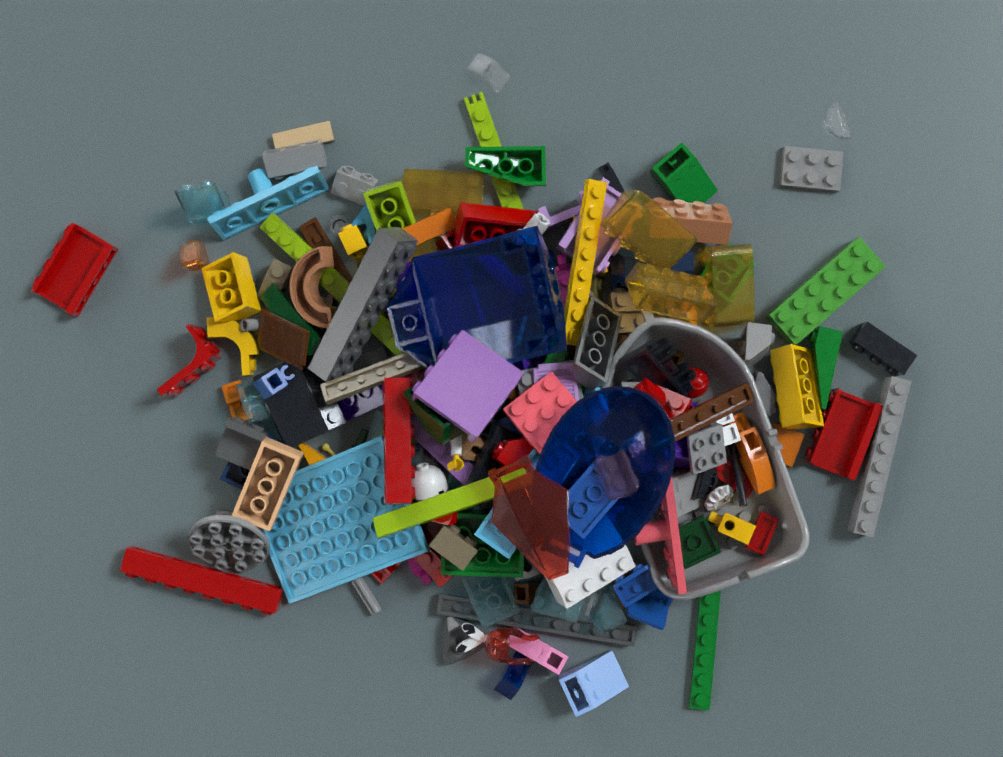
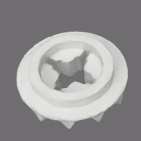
(718, 498)

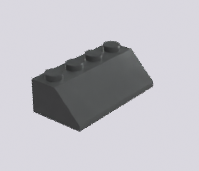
(596, 344)

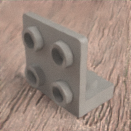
(706, 448)

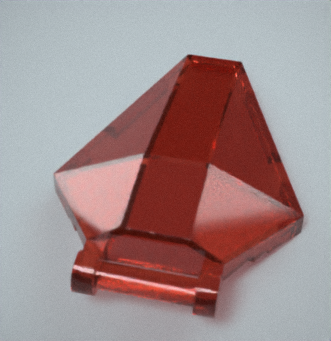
(533, 516)

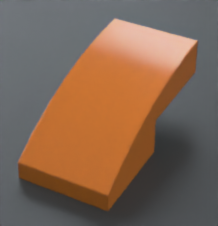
(233, 400)

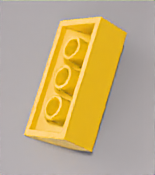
(796, 387)

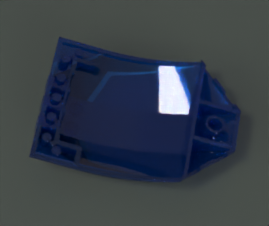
(492, 289)

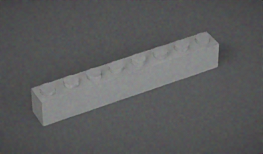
(879, 457)

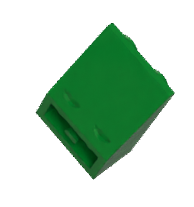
(683, 176)

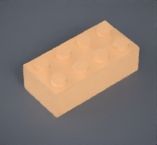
(267, 483)

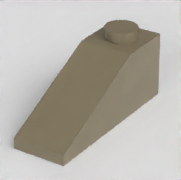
(279, 275)

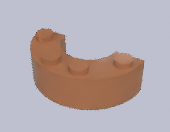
(305, 283)

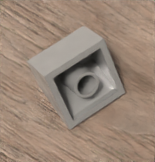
(755, 342)

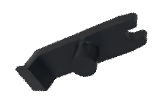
(609, 174)

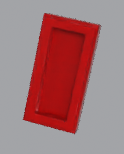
(763, 533)

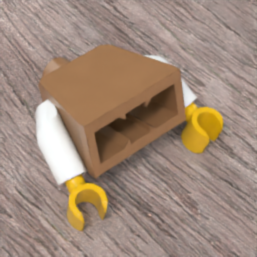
(465, 449)

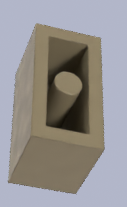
(454, 546)

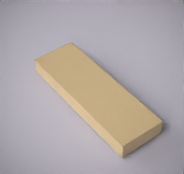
(304, 134)

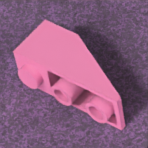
(539, 652)

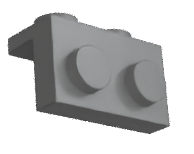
(352, 184)

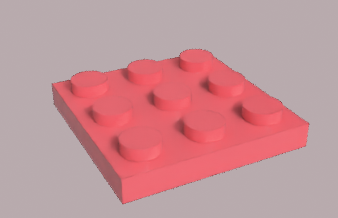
(540, 409)

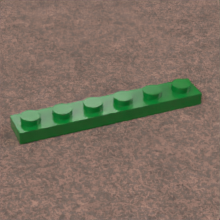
(704, 651)

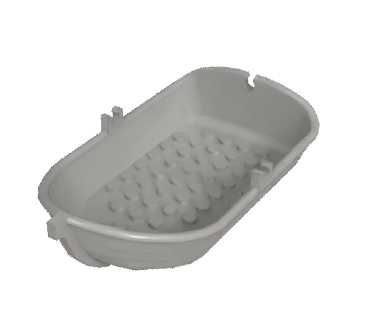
(735, 561)

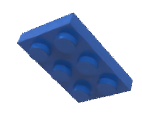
(587, 502)

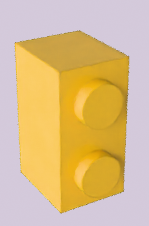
(353, 241)

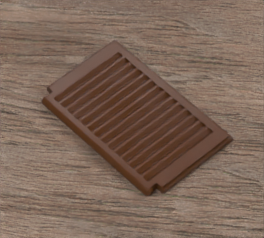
(283, 339)

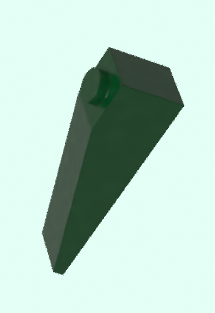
(283, 307)

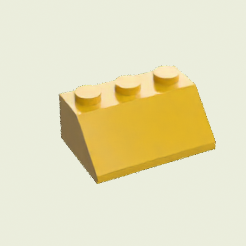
(231, 288)

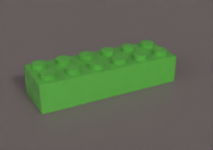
(825, 291)

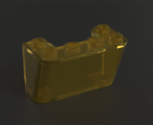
(731, 282)

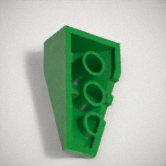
(512, 163)

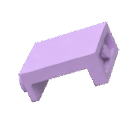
(562, 218)

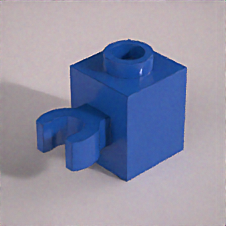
(272, 382)

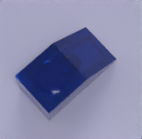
(512, 677)

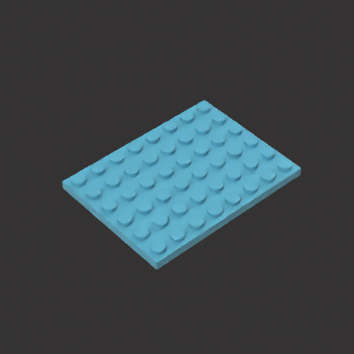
(328, 525)

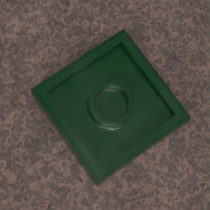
(697, 542)

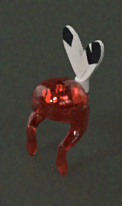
(496, 643)

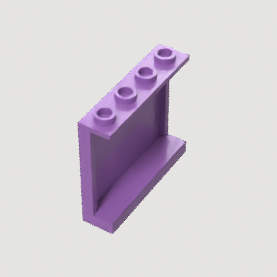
(467, 384)

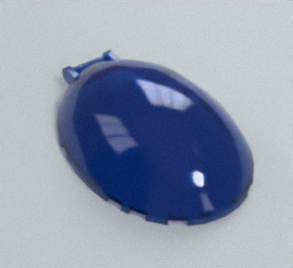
(599, 428)

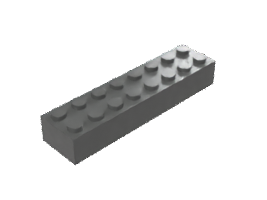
(363, 303)

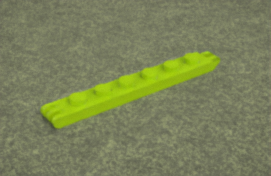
(488, 137)

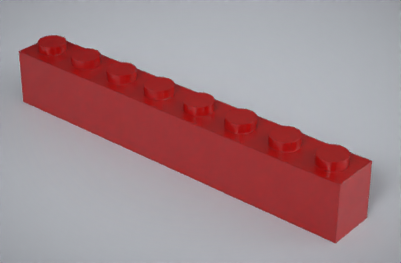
(202, 579)

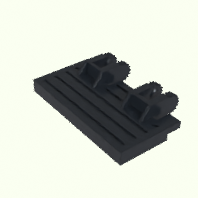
(654, 363)
(485, 461)

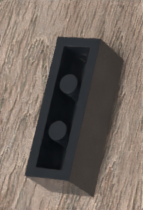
(882, 349)

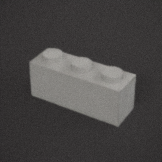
(294, 159)

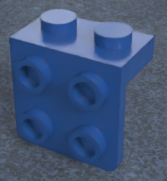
(634, 586)
(651, 609)

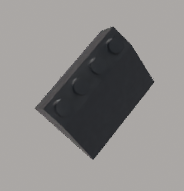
(300, 406)

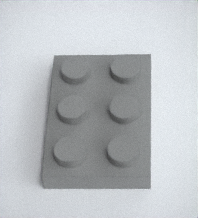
(811, 168)

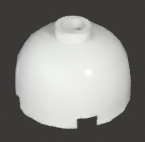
(428, 481)

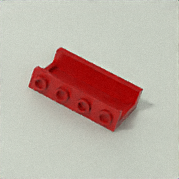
(74, 269)
(845, 434)

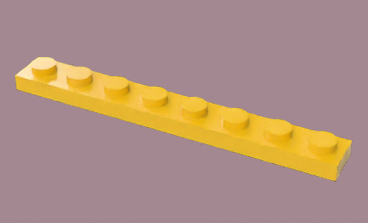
(583, 258)

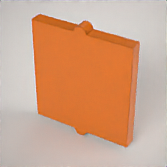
(790, 441)

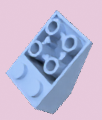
(593, 682)

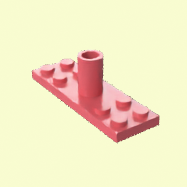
(667, 530)

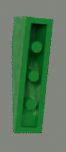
(825, 349)

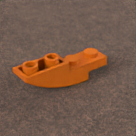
(754, 455)

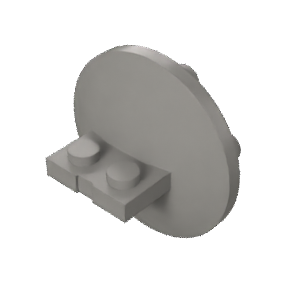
(228, 541)

